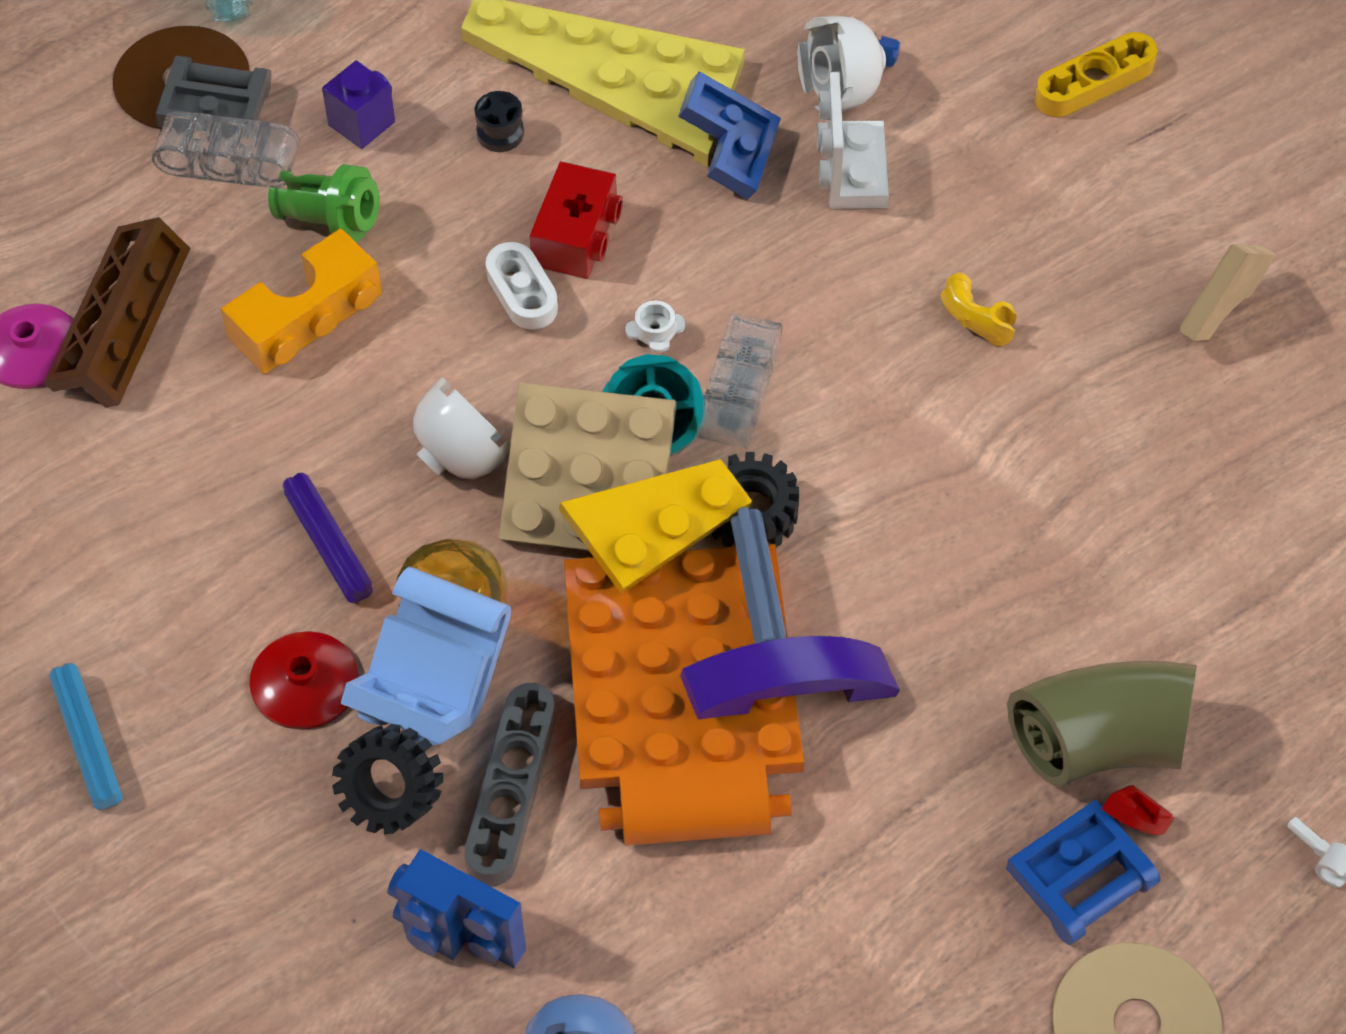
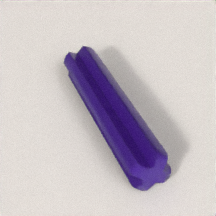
(327, 538)

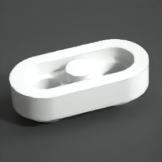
(524, 289)

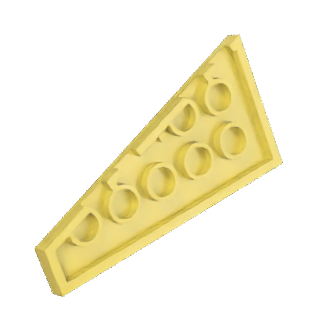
(608, 65)

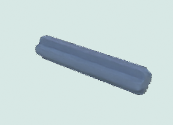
(757, 575)

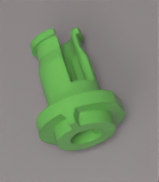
(340, 201)

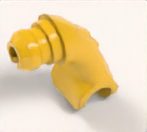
(990, 323)

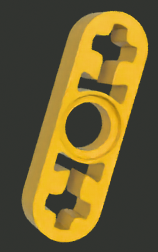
(1104, 57)

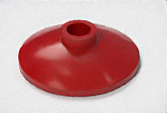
(302, 699)

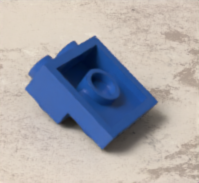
(448, 907)

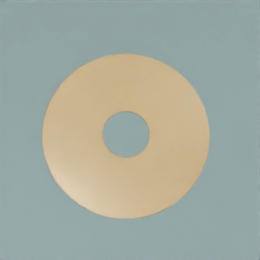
(1128, 972)

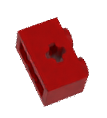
(575, 220)

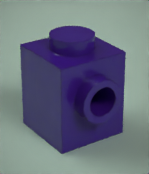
(359, 104)

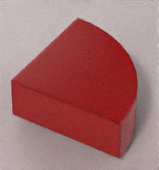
(1138, 811)

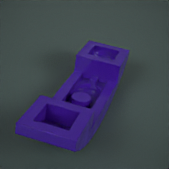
(787, 667)

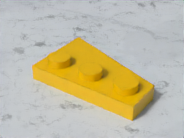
(654, 519)

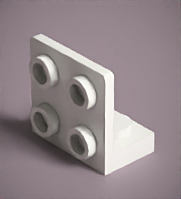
(854, 155)

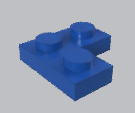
(740, 126)

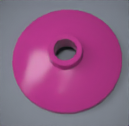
(29, 359)

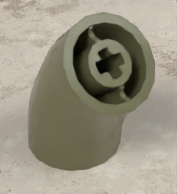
(1103, 718)

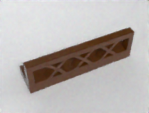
(124, 311)

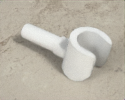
(1332, 864)

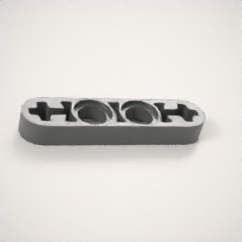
(509, 782)

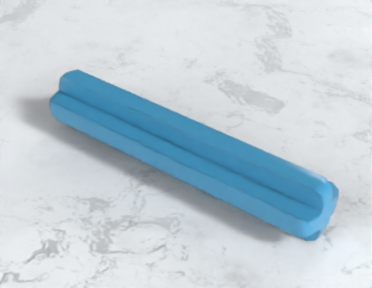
(85, 736)

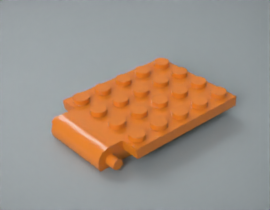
(635, 718)

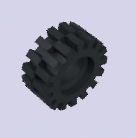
(771, 482)
(364, 795)

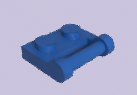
(1073, 855)

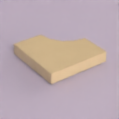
(1227, 287)

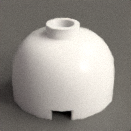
(842, 47)
(456, 435)

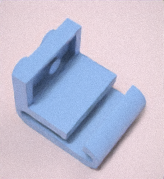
(431, 659)

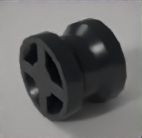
(503, 109)

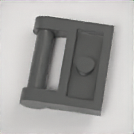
(213, 90)

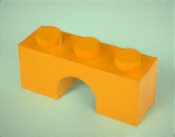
(276, 327)

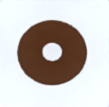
(141, 68)

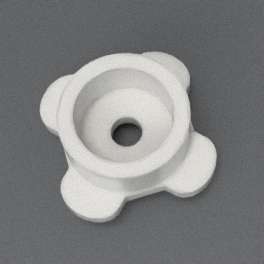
(655, 314)

